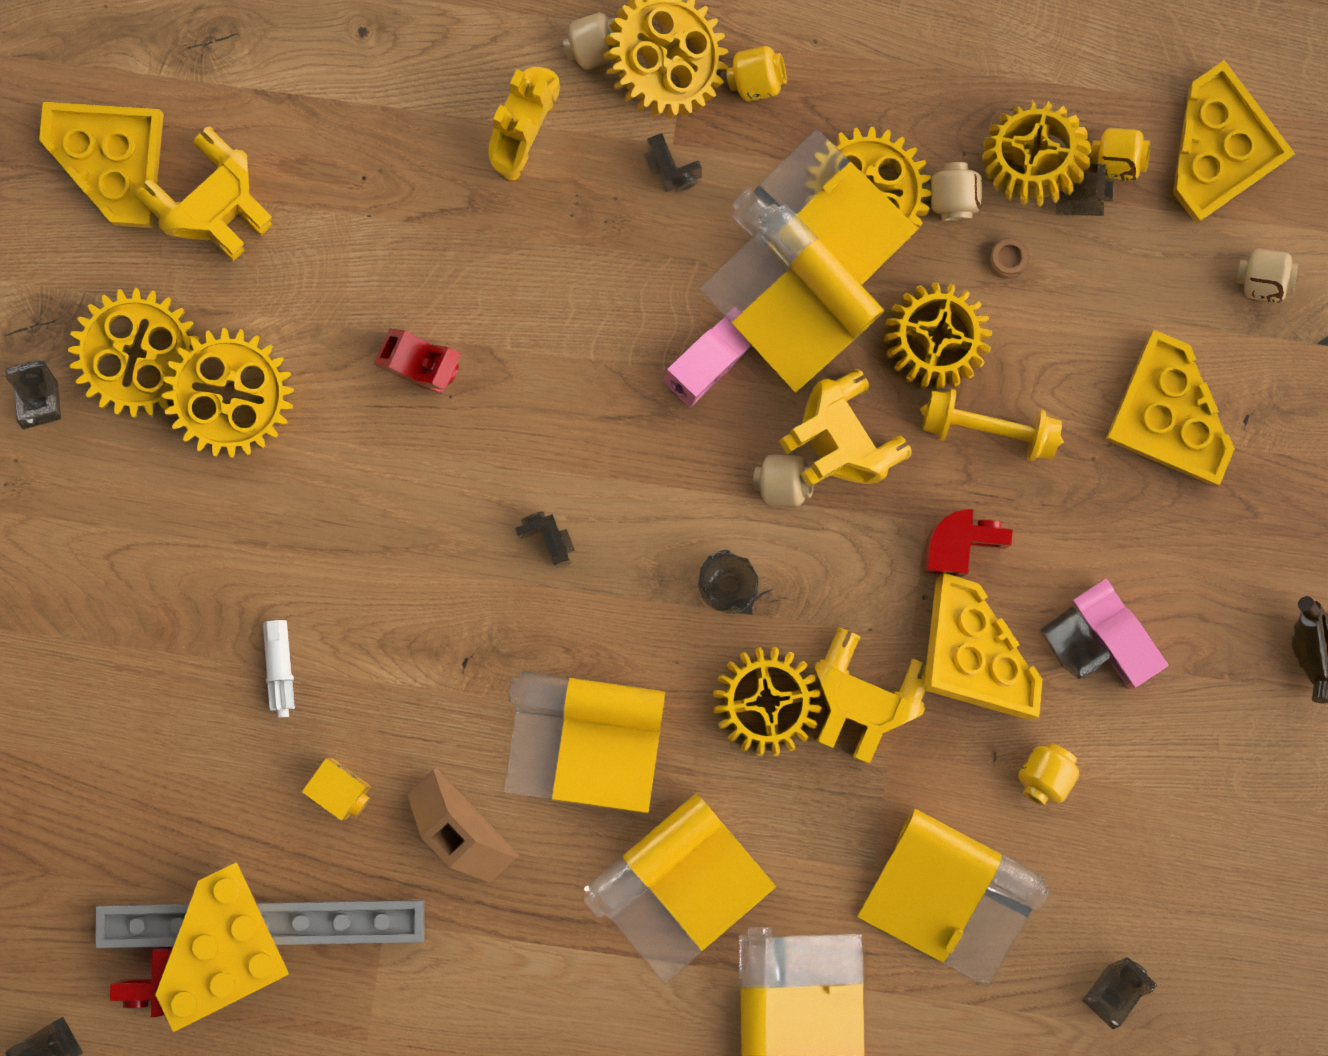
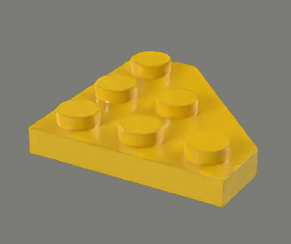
(1223, 143)
(107, 154)
(1172, 413)
(976, 654)
(219, 951)

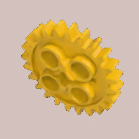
(666, 55)
(873, 153)
(98, 343)
(235, 357)

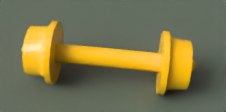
(1041, 437)

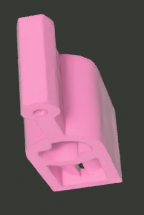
(706, 362)
(1120, 632)

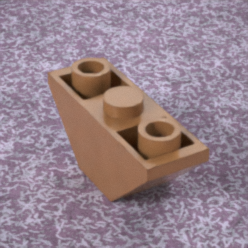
(458, 830)

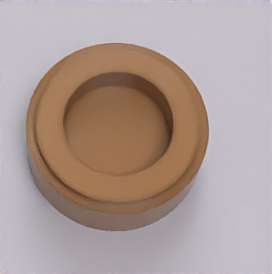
(1008, 258)

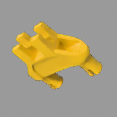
(520, 119)
(213, 203)
(840, 438)
(861, 701)

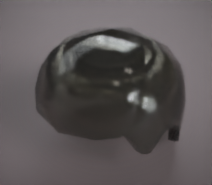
(727, 582)

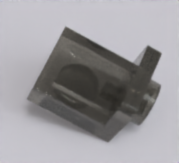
(661, 162)
(1087, 197)
(34, 393)
(557, 541)
(1074, 644)
(1118, 991)
(50, 1041)

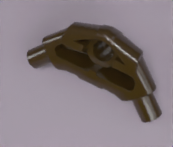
(1311, 646)

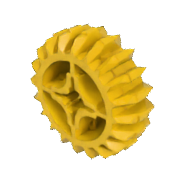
(1009, 142)
(954, 339)
(801, 695)

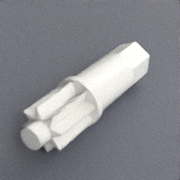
(278, 667)

